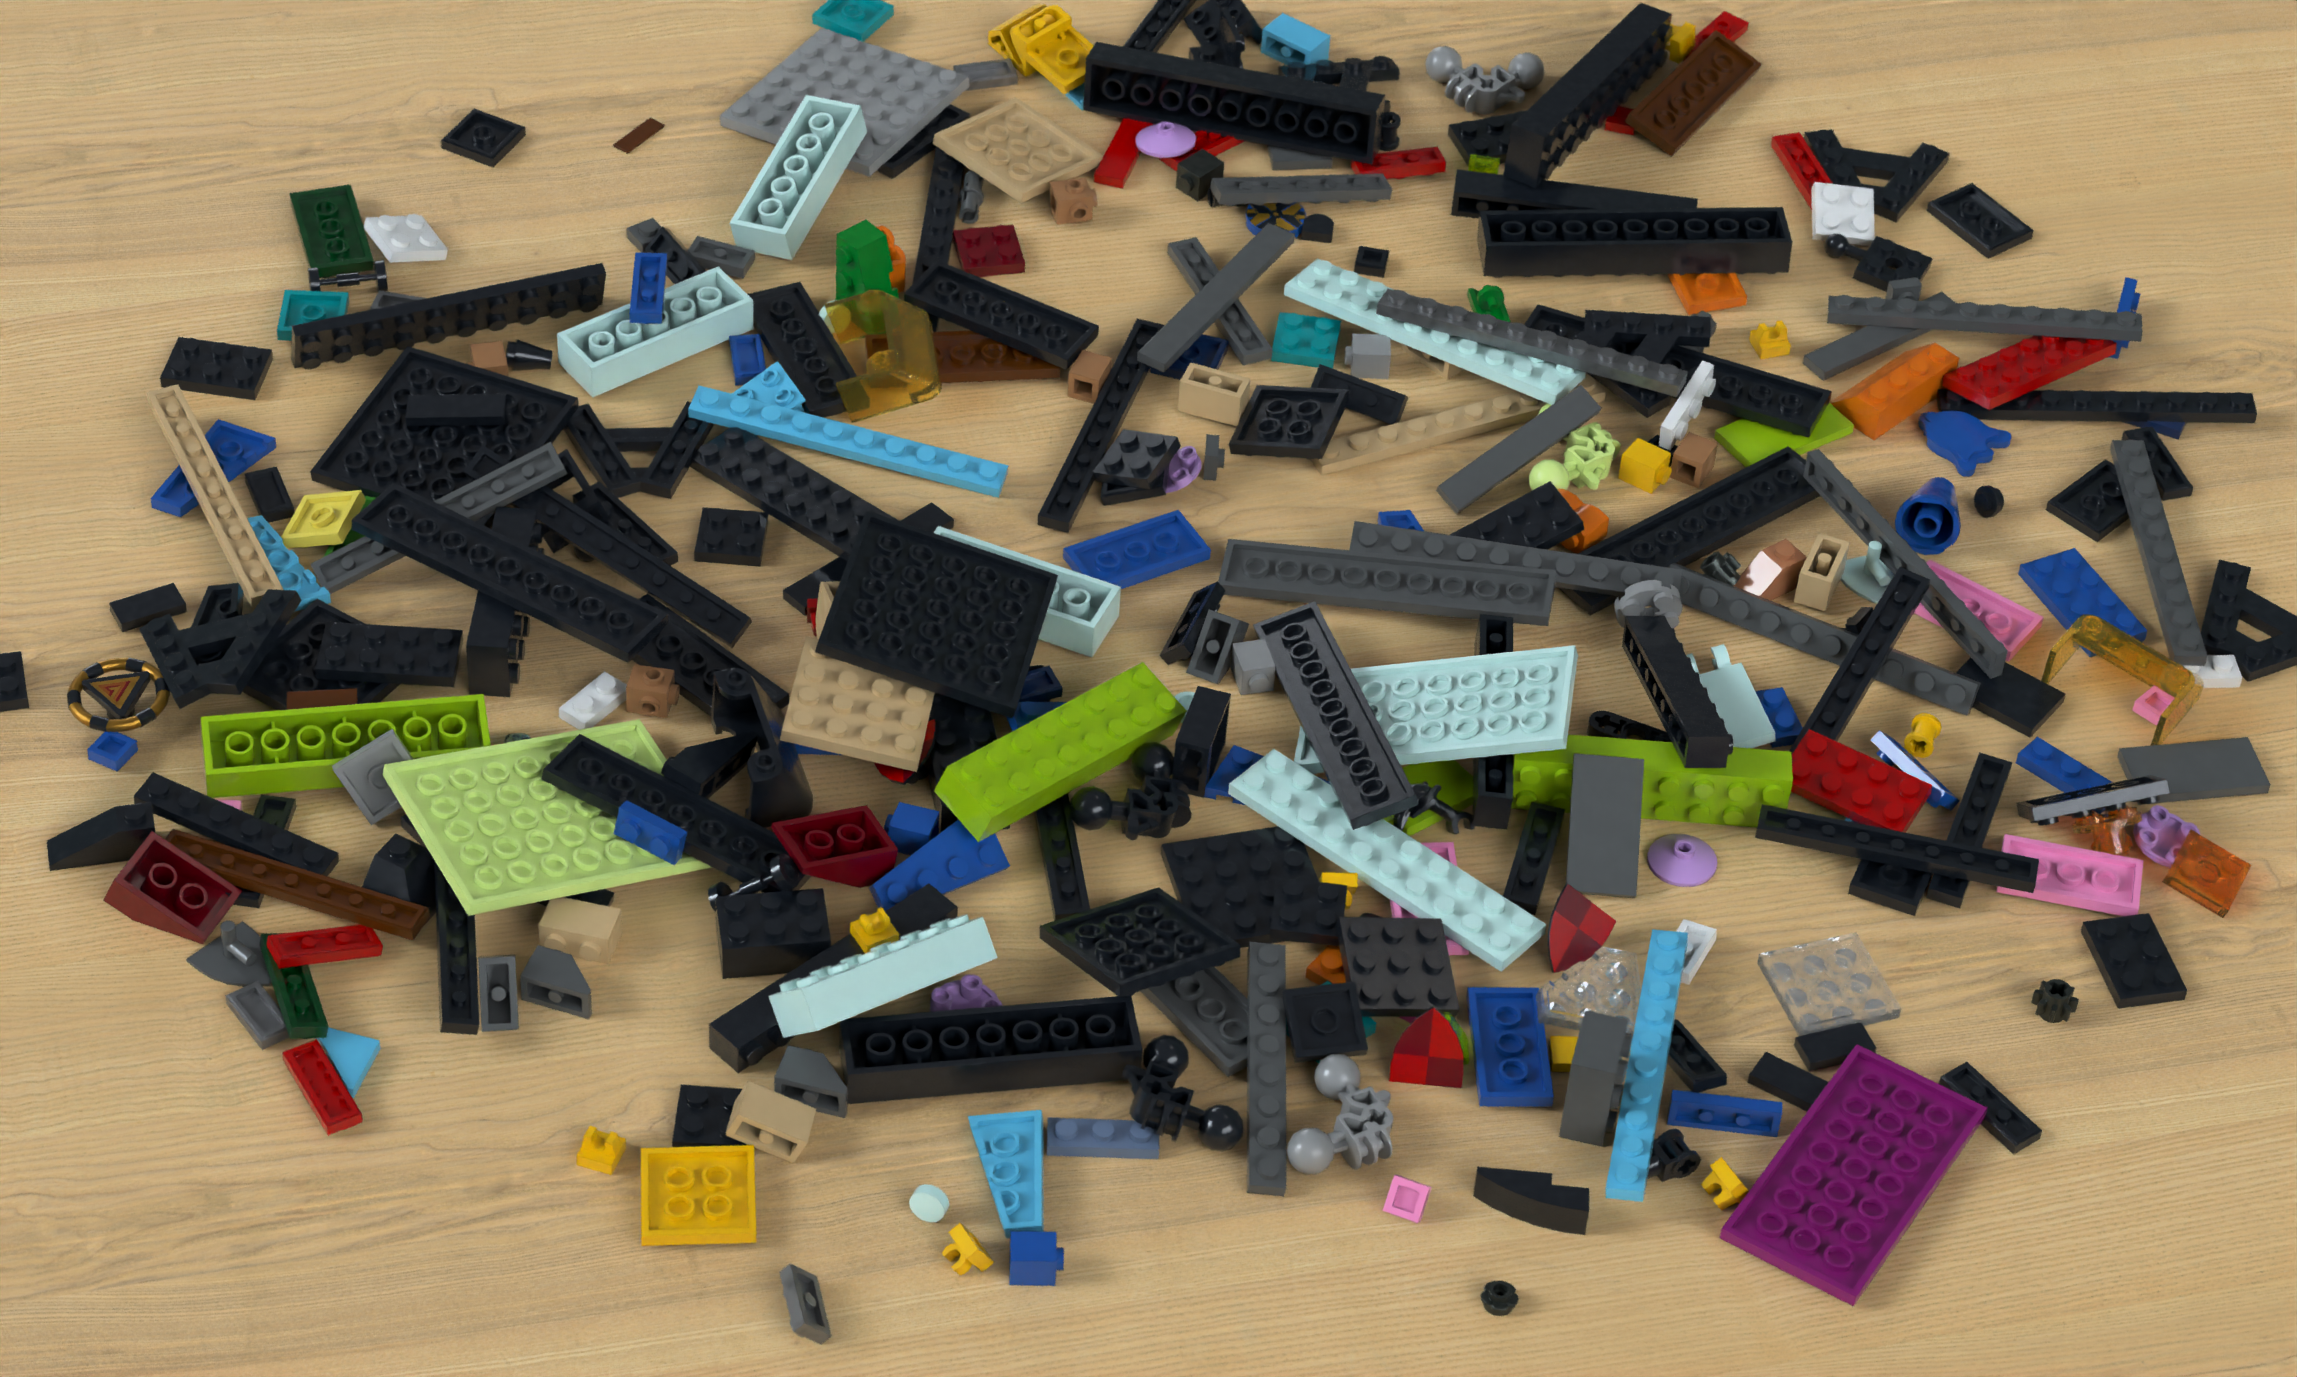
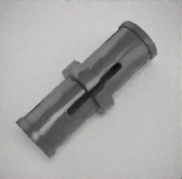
(971, 197)

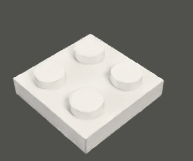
(1843, 211)
(405, 238)

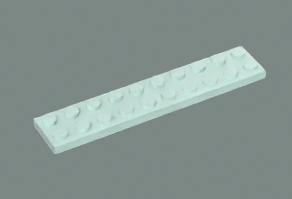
(1356, 301)
(1388, 861)

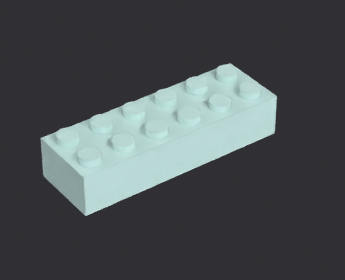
(798, 177)
(695, 317)
(1080, 605)
(881, 975)

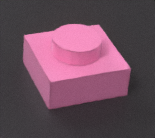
(2152, 704)
(1407, 1198)

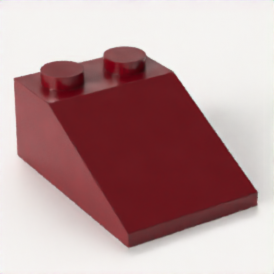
(839, 846)
(171, 891)

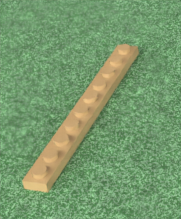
(1437, 429)
(213, 493)

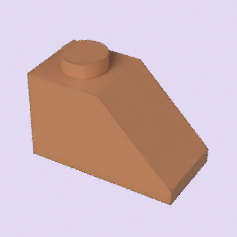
(1773, 571)

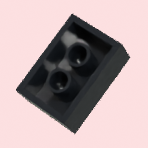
(770, 931)

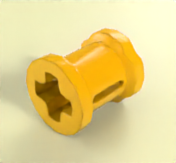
(1924, 730)

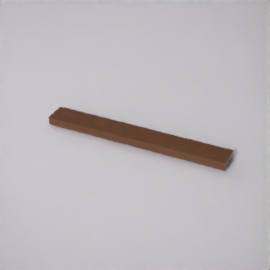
(305, 887)

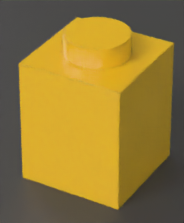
(1645, 466)

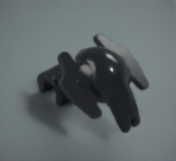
(1427, 800)

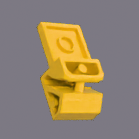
(1045, 43)

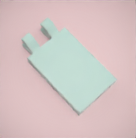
(1736, 701)

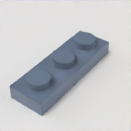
(1101, 1138)

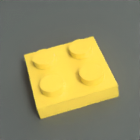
(323, 519)

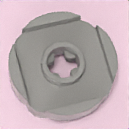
(1645, 593)

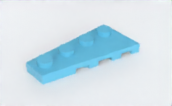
(287, 566)
(1013, 1165)

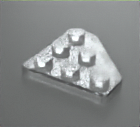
(1602, 985)

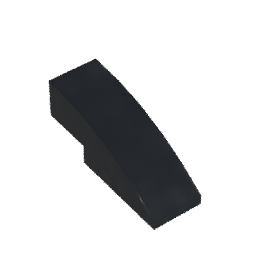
(1533, 1198)

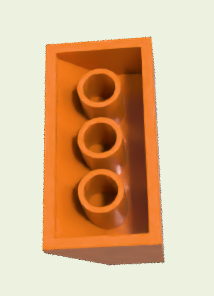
(1896, 389)

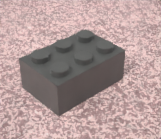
(1596, 1079)

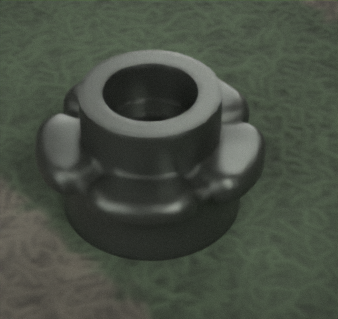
(1497, 1304)

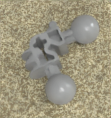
(1479, 91)
(1359, 1130)

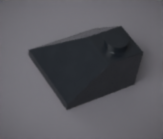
(404, 872)

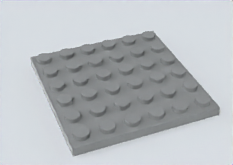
(892, 89)

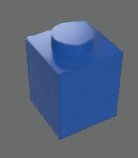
(911, 827)
(1034, 1258)

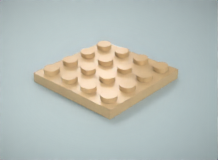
(1017, 149)
(856, 711)

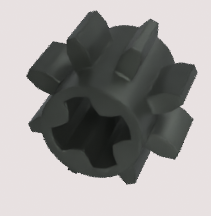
(1721, 567)
(2055, 1001)

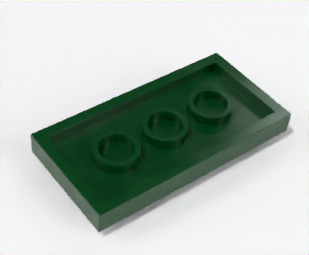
(331, 231)

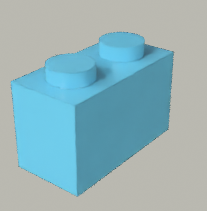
(1294, 41)

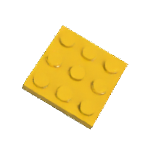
(698, 1195)

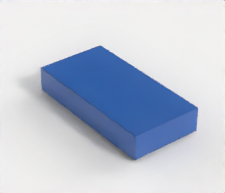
(746, 357)

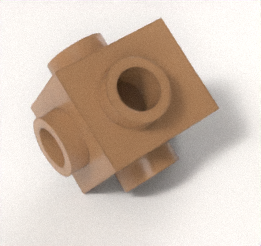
(1072, 200)
(651, 691)

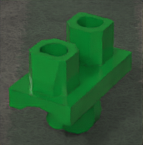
(1488, 301)

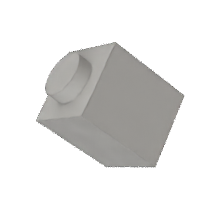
(1369, 356)
(1252, 667)

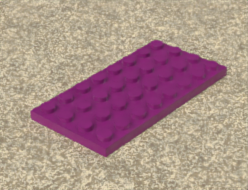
(1853, 1174)

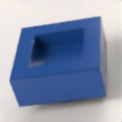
(112, 750)

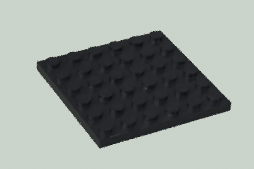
(430, 460)
(937, 614)

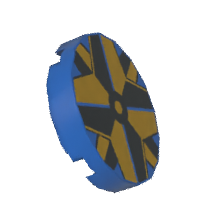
(1286, 216)

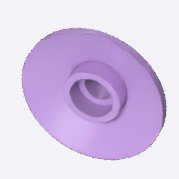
(1165, 140)
(1682, 860)

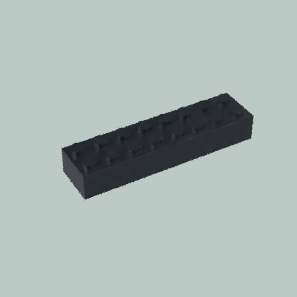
(988, 1049)

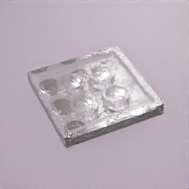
(1828, 984)

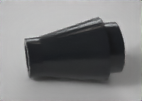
(527, 356)

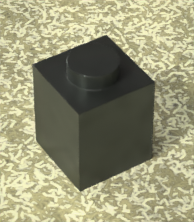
(1196, 174)

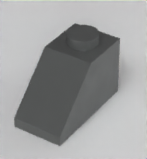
(1214, 646)
(556, 983)
(498, 992)
(811, 1080)

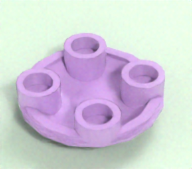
(1183, 469)
(2161, 834)
(963, 994)

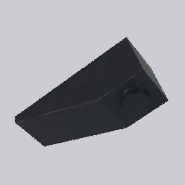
(711, 764)
(102, 839)

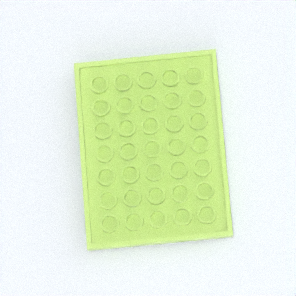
(514, 837)

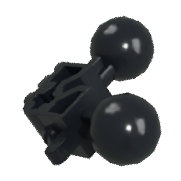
(1139, 812)
(1169, 1108)

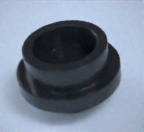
(1988, 501)

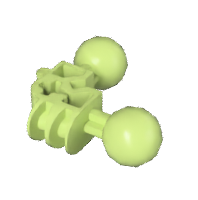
(1586, 460)

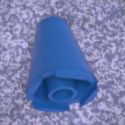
(1930, 517)

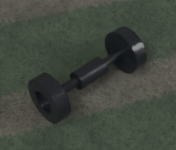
(350, 279)
(782, 872)

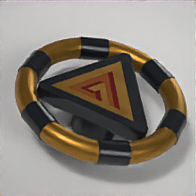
(117, 694)

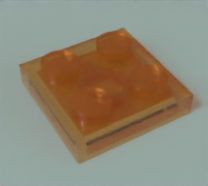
(2206, 873)

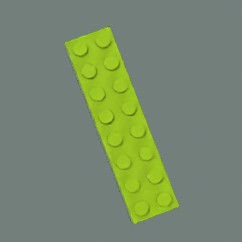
(299, 746)
(1059, 751)
(1669, 789)

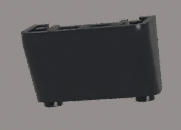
(776, 773)

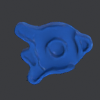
(1961, 439)

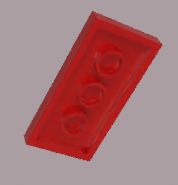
(1856, 784)

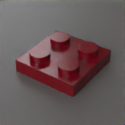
(989, 250)

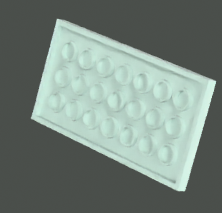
(1468, 705)

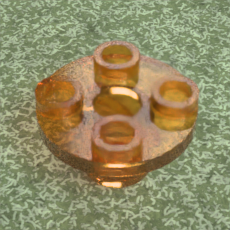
(2109, 830)

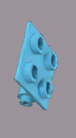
(773, 387)

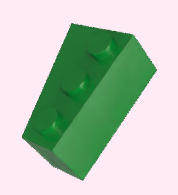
(862, 261)

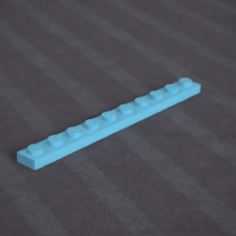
(848, 441)
(1647, 1066)

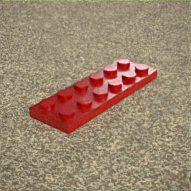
(2025, 368)

